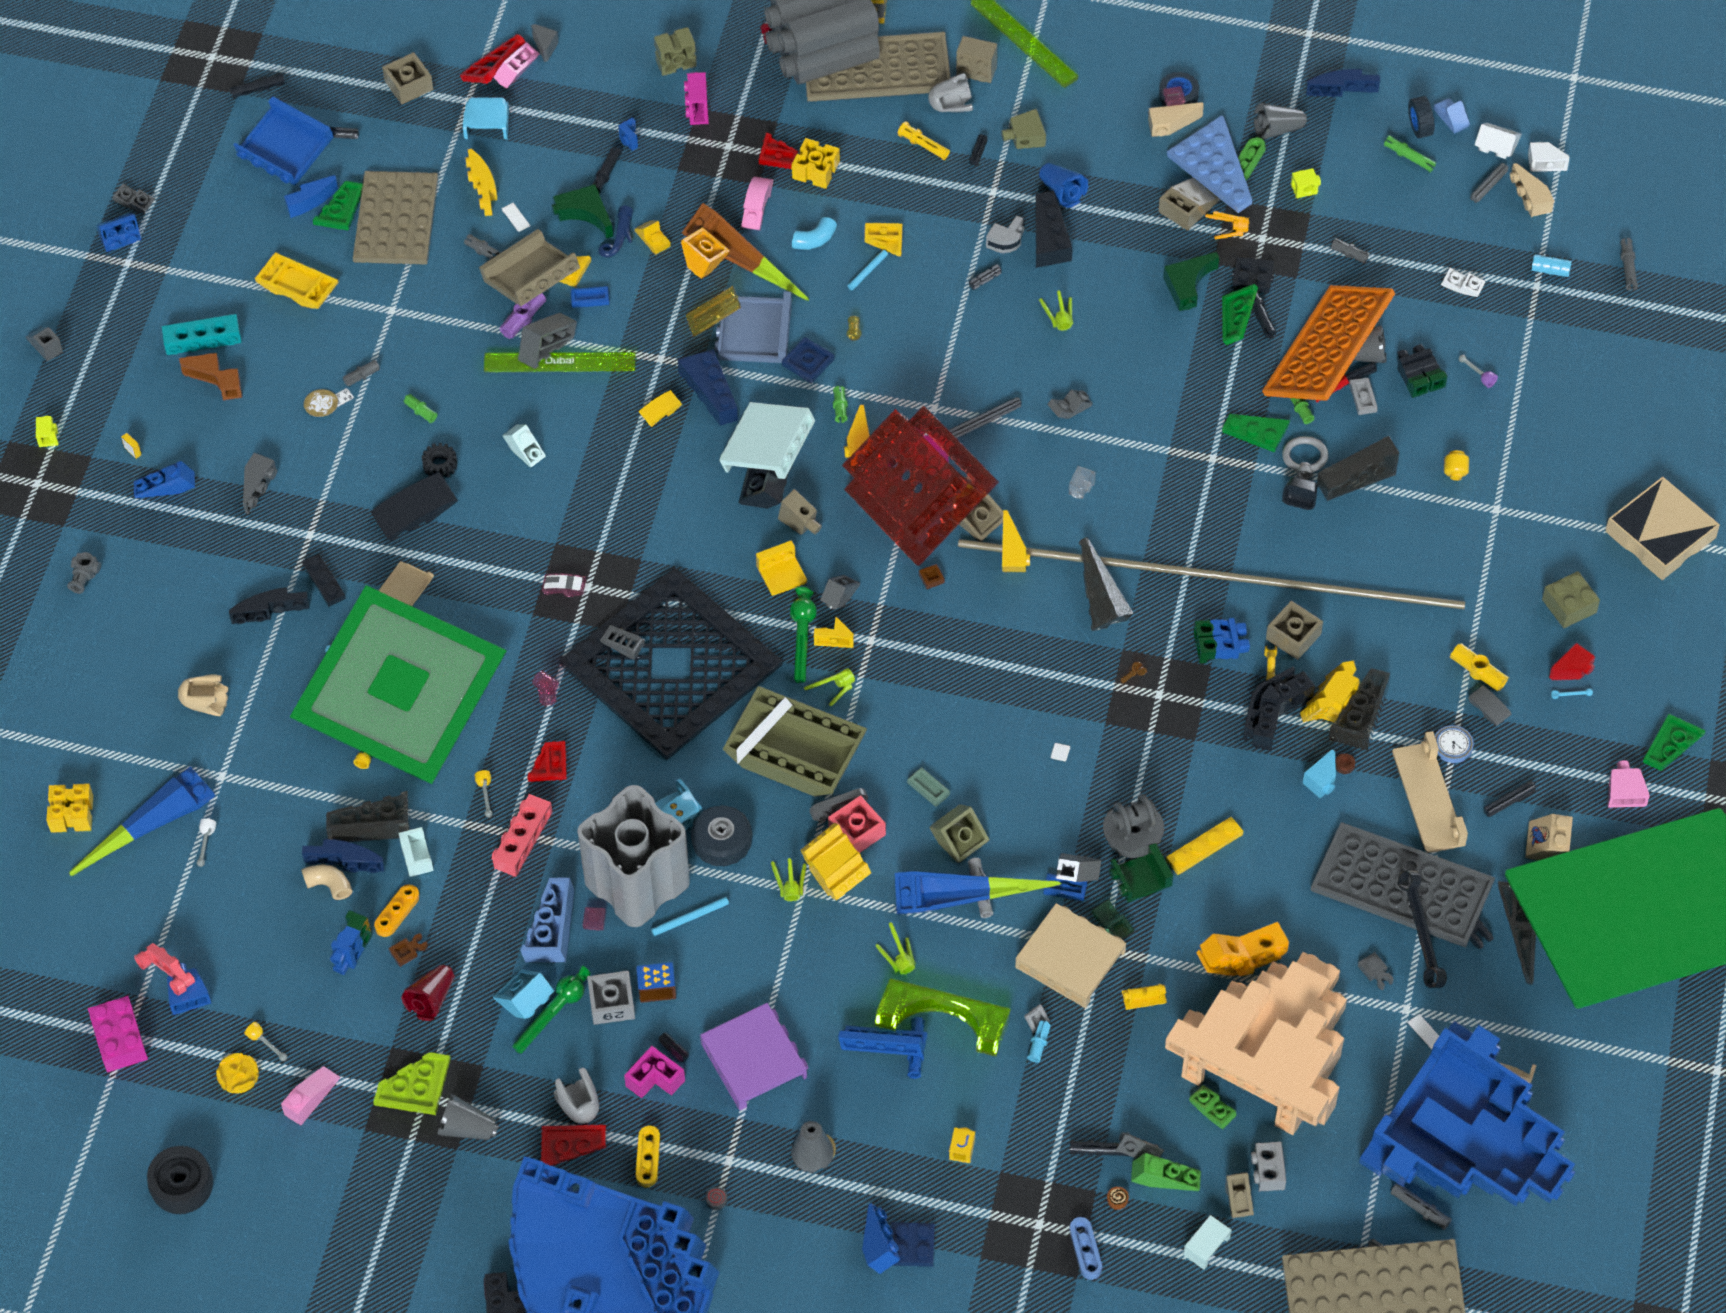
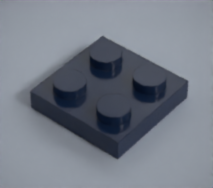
(808, 360)
(914, 1243)

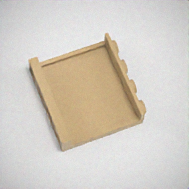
(1070, 954)

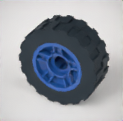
(1187, 82)
(1421, 117)

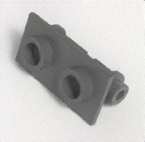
(1135, 1147)

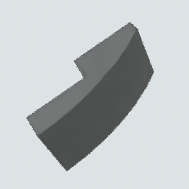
(133, 199)
(1490, 705)

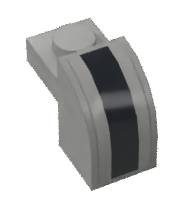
(1005, 239)

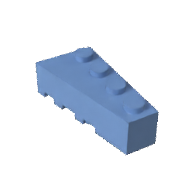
(551, 926)

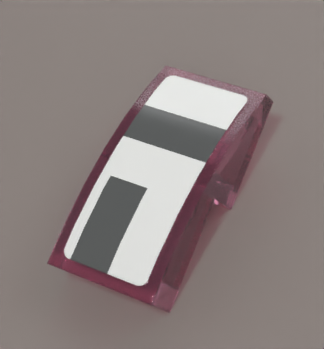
(564, 583)

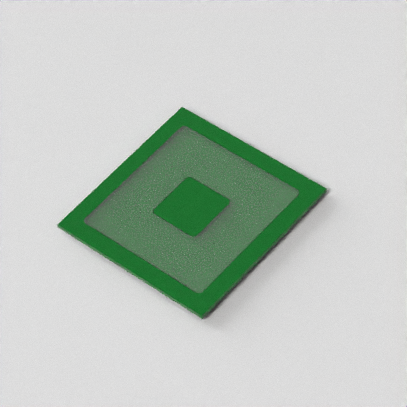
(398, 684)

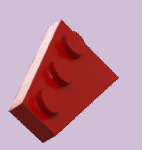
(570, 1142)

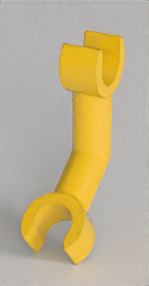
(1270, 654)

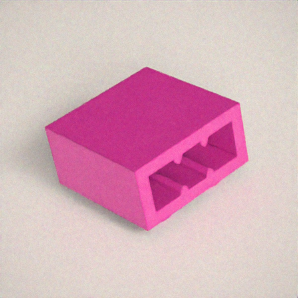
(696, 98)

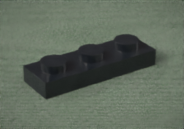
(323, 579)

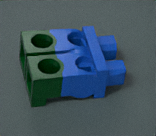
(1219, 639)
(350, 942)

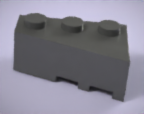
(545, 336)

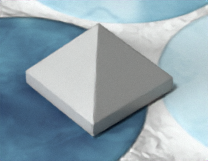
(1035, 1016)

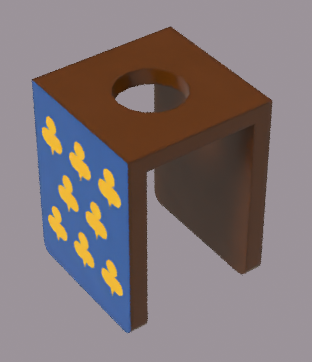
(656, 982)

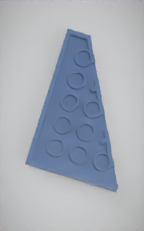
(1214, 163)

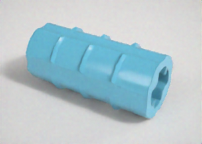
(1551, 265)

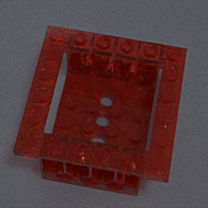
(909, 518)

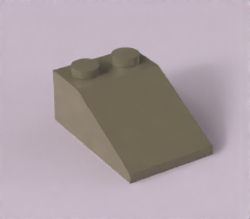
(983, 518)

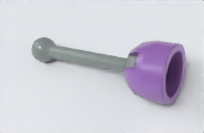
(1487, 378)

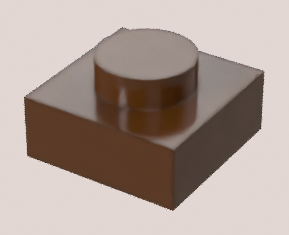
(931, 576)

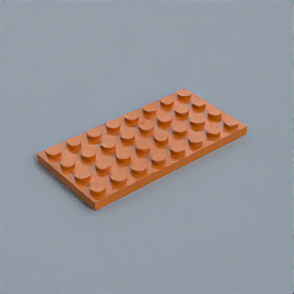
(1328, 342)

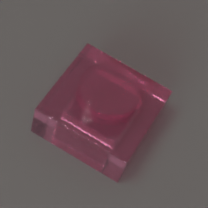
(594, 918)

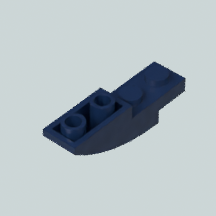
(1336, 82)
(350, 855)

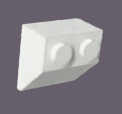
(1497, 140)

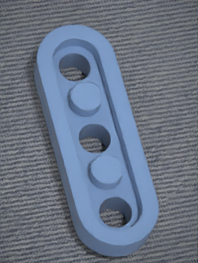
(1085, 1240)

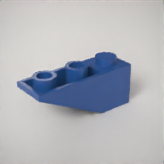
(167, 481)
(878, 1243)

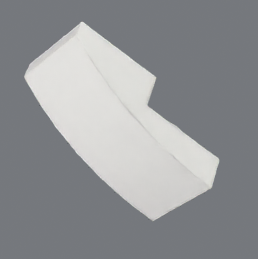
(1463, 284)

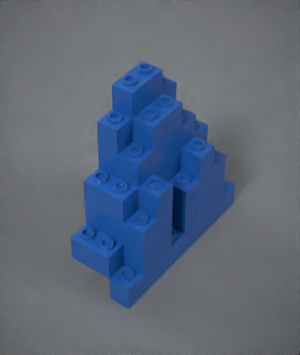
(1470, 1125)

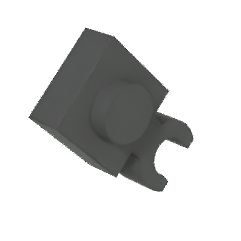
(1375, 968)

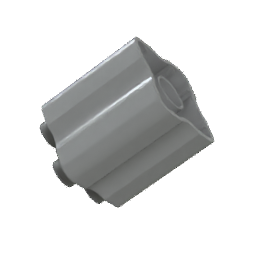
(634, 855)

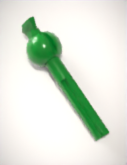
(802, 612)
(568, 990)

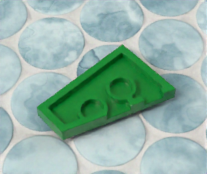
(342, 207)
(1236, 313)
(1257, 430)
(1671, 742)

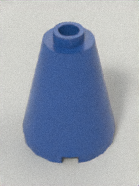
(1065, 183)

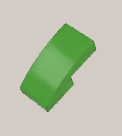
(1210, 1106)

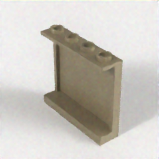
(528, 268)

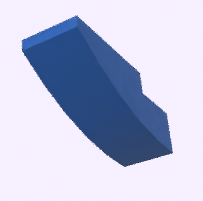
(310, 196)

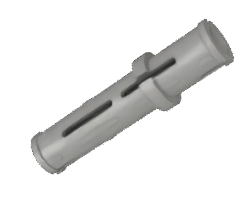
(976, 870)

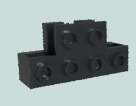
(498, 1296)

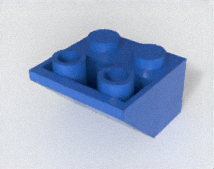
(119, 232)

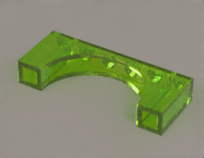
(907, 999)

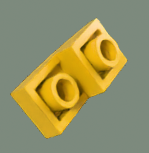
(659, 407)

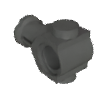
(82, 571)

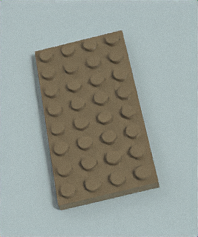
(905, 67)
(1376, 1280)

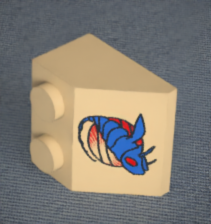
(1548, 836)

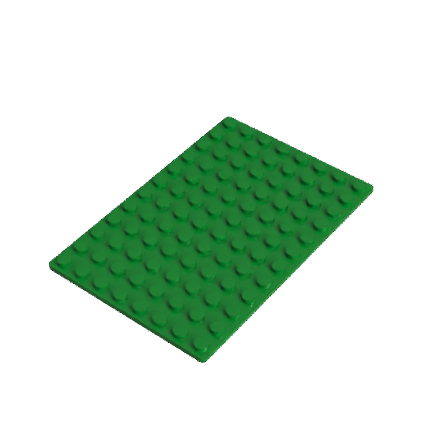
(1631, 908)

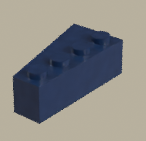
(709, 383)

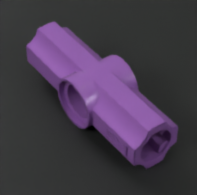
(521, 316)

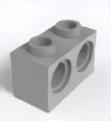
(1271, 1166)

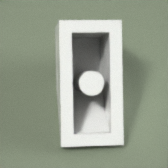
(1546, 157)

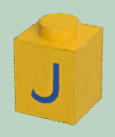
(962, 1145)

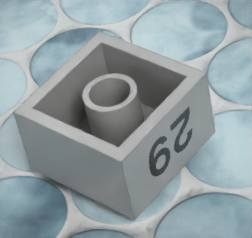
(611, 997)

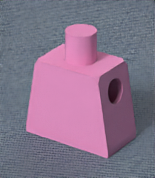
(1627, 787)

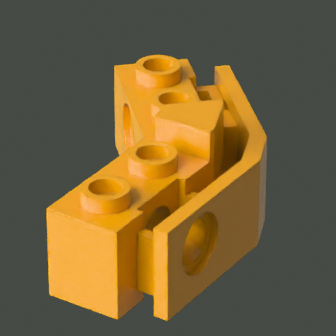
(1244, 953)

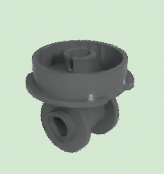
(1138, 818)

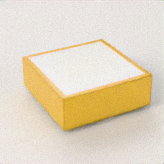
(131, 445)

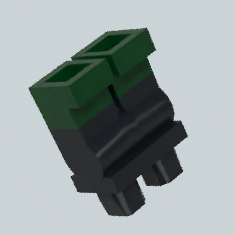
(1420, 371)

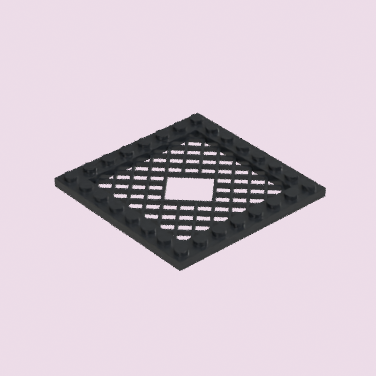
(668, 743)

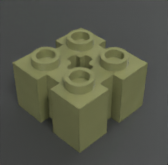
(675, 51)

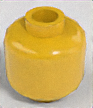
(1456, 465)

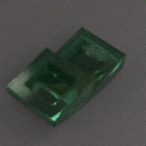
(1111, 920)

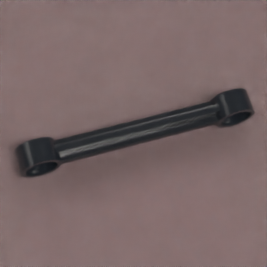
(1422, 929)

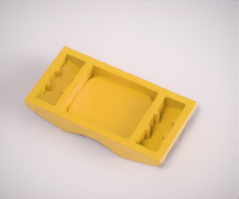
(296, 281)

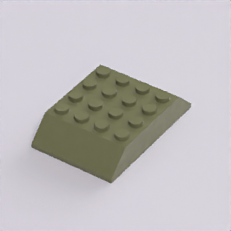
(803, 747)

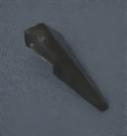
(1104, 597)
(1521, 930)

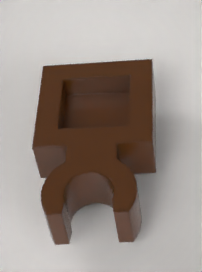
(406, 951)

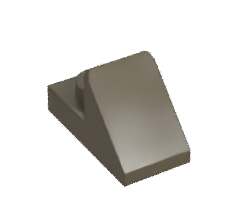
(1239, 1195)

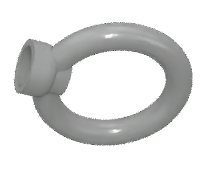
(1304, 469)

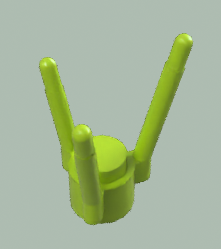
(1063, 319)
(842, 679)
(791, 890)
(904, 962)

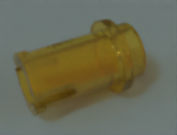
(854, 331)

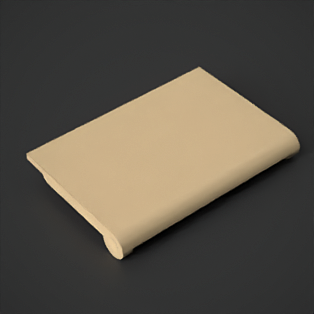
(406, 583)

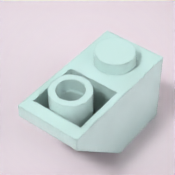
(524, 444)

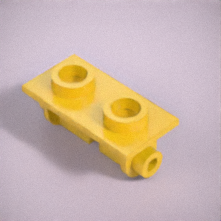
(1144, 996)

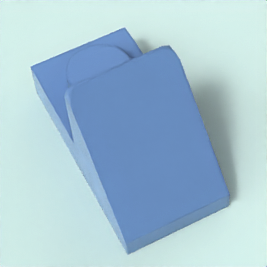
(1452, 114)

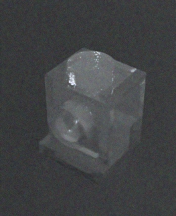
(1081, 482)

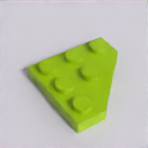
(415, 1086)

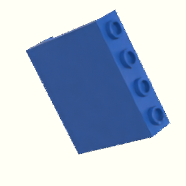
(285, 142)

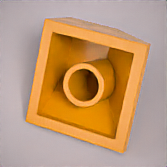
(703, 252)

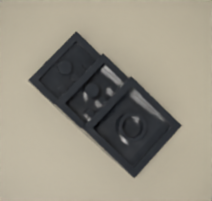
(414, 505)

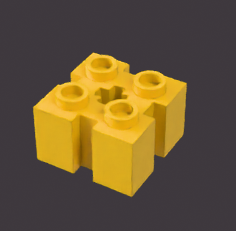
(815, 163)
(69, 808)

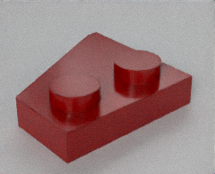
(776, 153)
(550, 763)

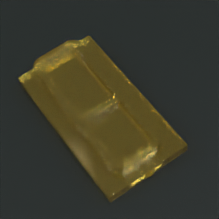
(713, 311)

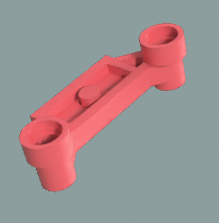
(168, 964)

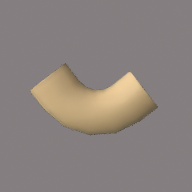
(328, 876)

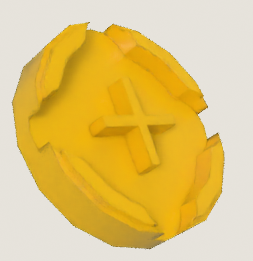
(237, 1073)

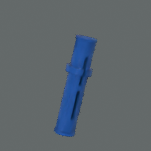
(915, 1062)

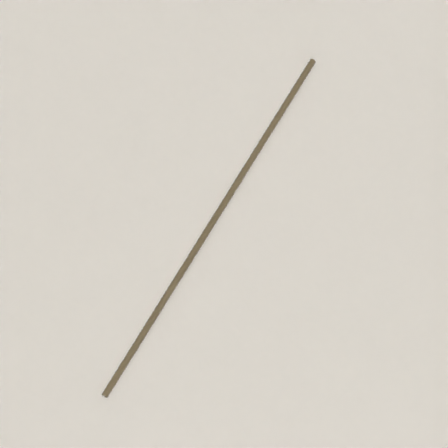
(1227, 576)

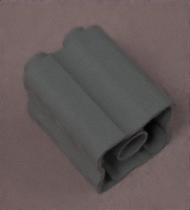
(821, 36)

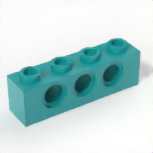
(201, 334)

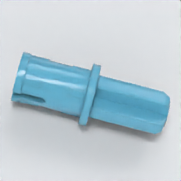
(1039, 1041)

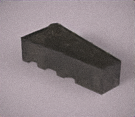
(1359, 717)

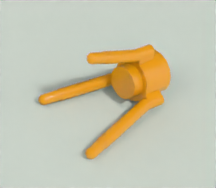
(1239, 224)

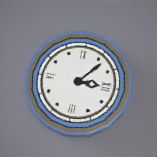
(1454, 743)

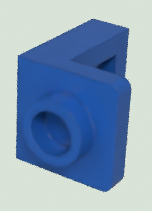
(627, 134)

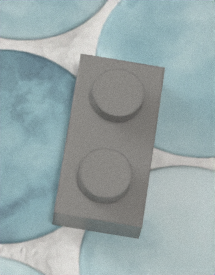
(1363, 396)

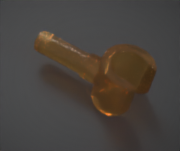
(1134, 671)

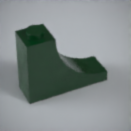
(583, 205)
(1184, 276)

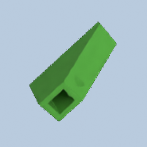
(1162, 1173)

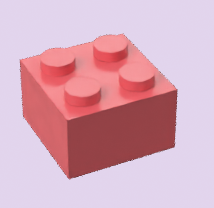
(859, 823)

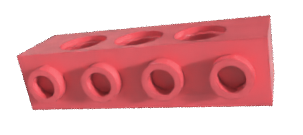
(513, 861)

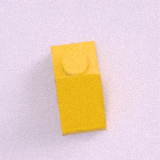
(652, 236)
(836, 637)

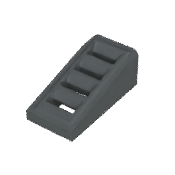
(625, 650)

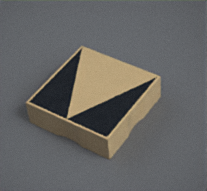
(1662, 528)

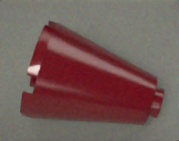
(428, 993)

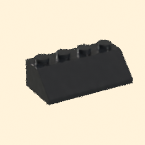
(762, 488)

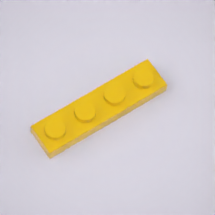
(1204, 845)

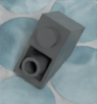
(45, 342)
(1078, 868)

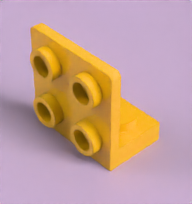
(780, 568)

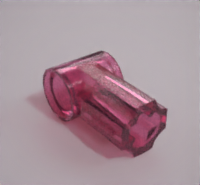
(546, 687)

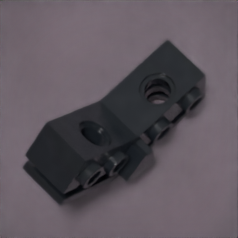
(1276, 698)

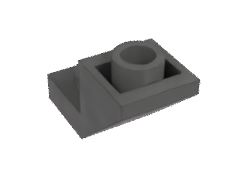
(1071, 405)

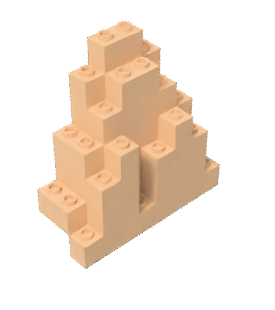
(1271, 1039)

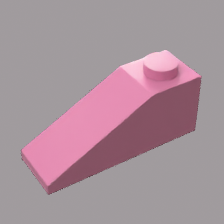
(515, 65)
(308, 1095)

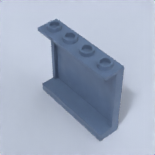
(756, 330)

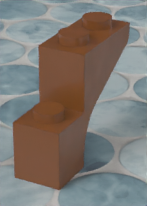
(207, 369)

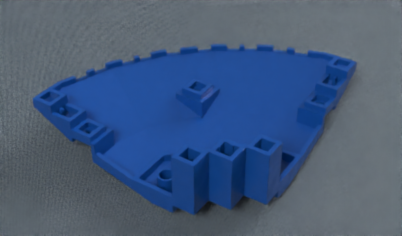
(602, 1249)

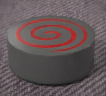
(716, 1198)

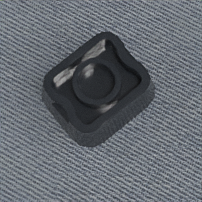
(1300, 493)

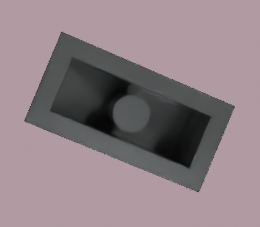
(839, 591)

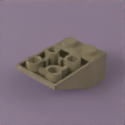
(1187, 202)

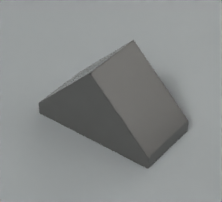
(545, 40)

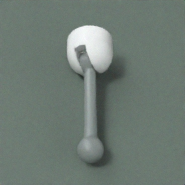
(206, 827)

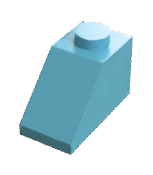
(1321, 775)

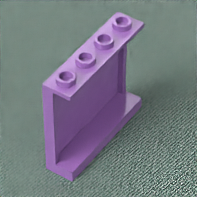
(753, 1054)

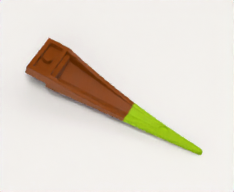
(741, 251)

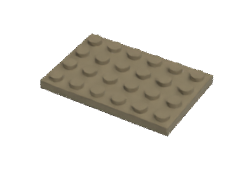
(395, 217)

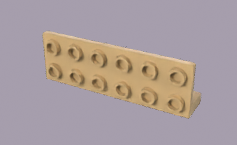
(1429, 796)

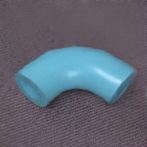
(815, 238)

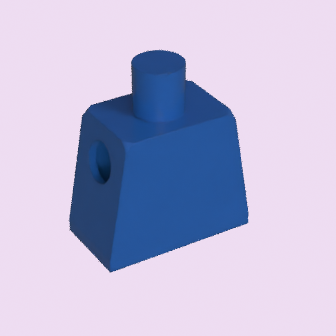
(194, 996)

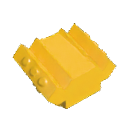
(1332, 694)
(835, 862)

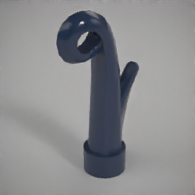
(623, 229)

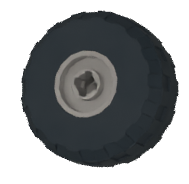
(721, 835)

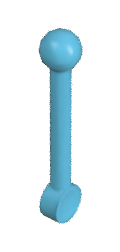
(1555, 694)

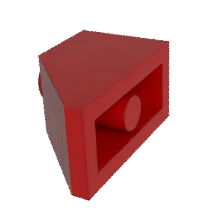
(1573, 664)

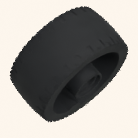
(177, 1165)

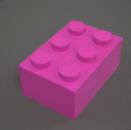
(117, 1034)

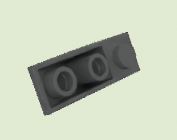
(257, 475)

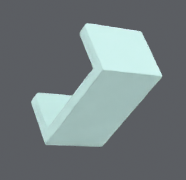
(415, 852)
(1206, 1241)

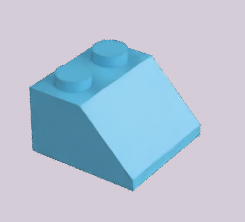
(524, 993)

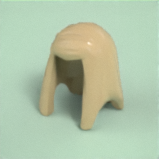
(204, 694)

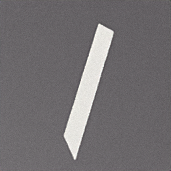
(762, 729)

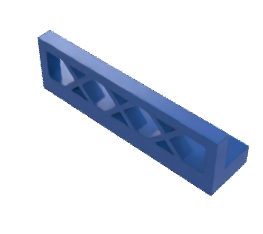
(883, 1040)

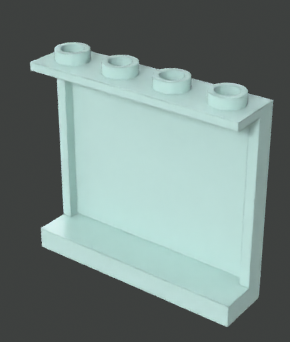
(768, 438)

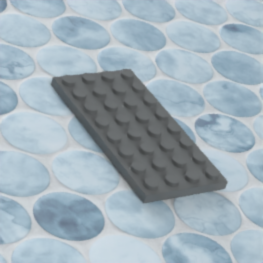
(1365, 872)

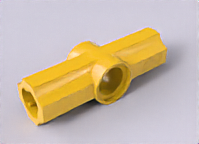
(1472, 661)

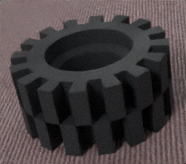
(439, 452)

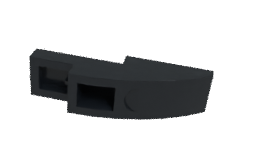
(261, 606)

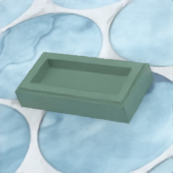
(928, 787)

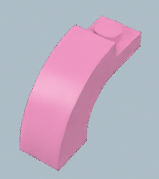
(755, 202)

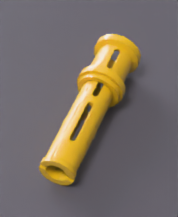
(917, 137)

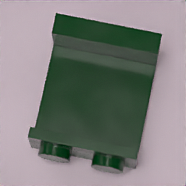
(1142, 875)

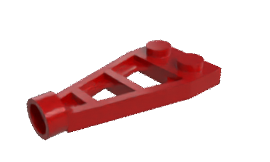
(483, 74)

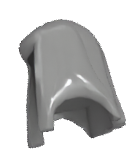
(951, 95)
(578, 1100)

